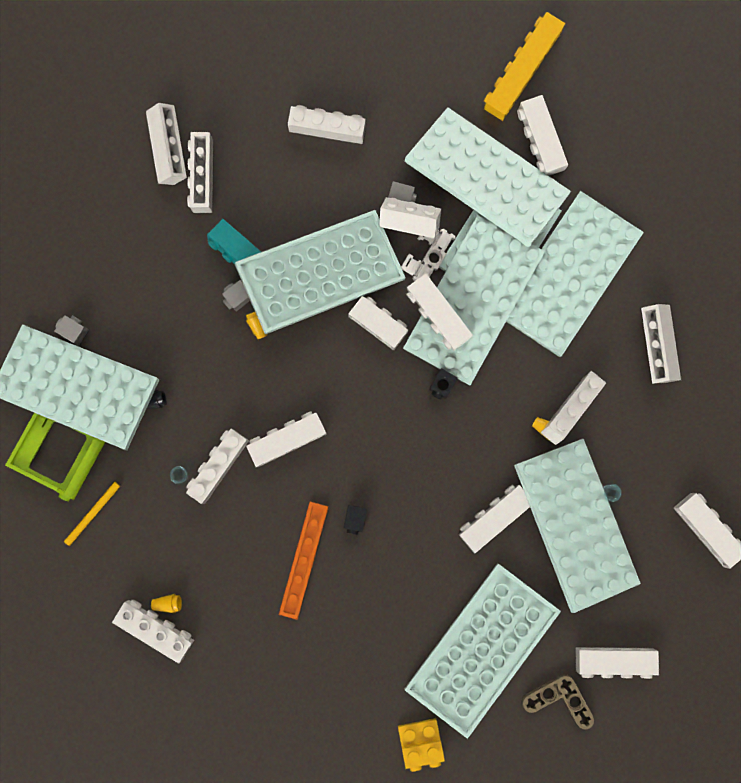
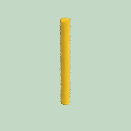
(92, 513)

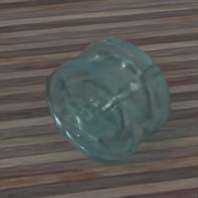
(184, 473)
(613, 487)

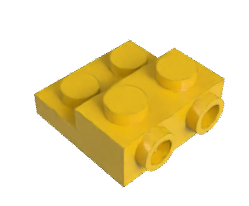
(421, 744)

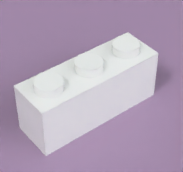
(410, 217)
(378, 322)

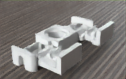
(419, 269)

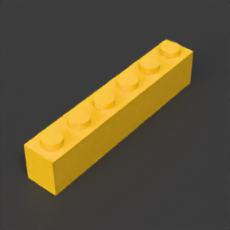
(524, 65)

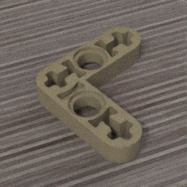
(559, 692)

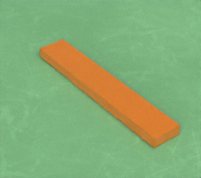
(303, 560)

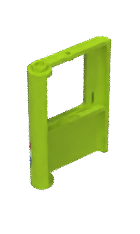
(29, 445)

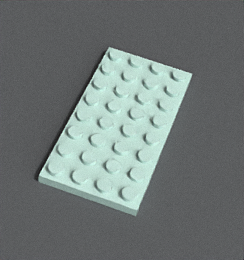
(487, 176)
(319, 271)
(573, 273)
(482, 290)
(75, 387)
(577, 525)
(482, 650)

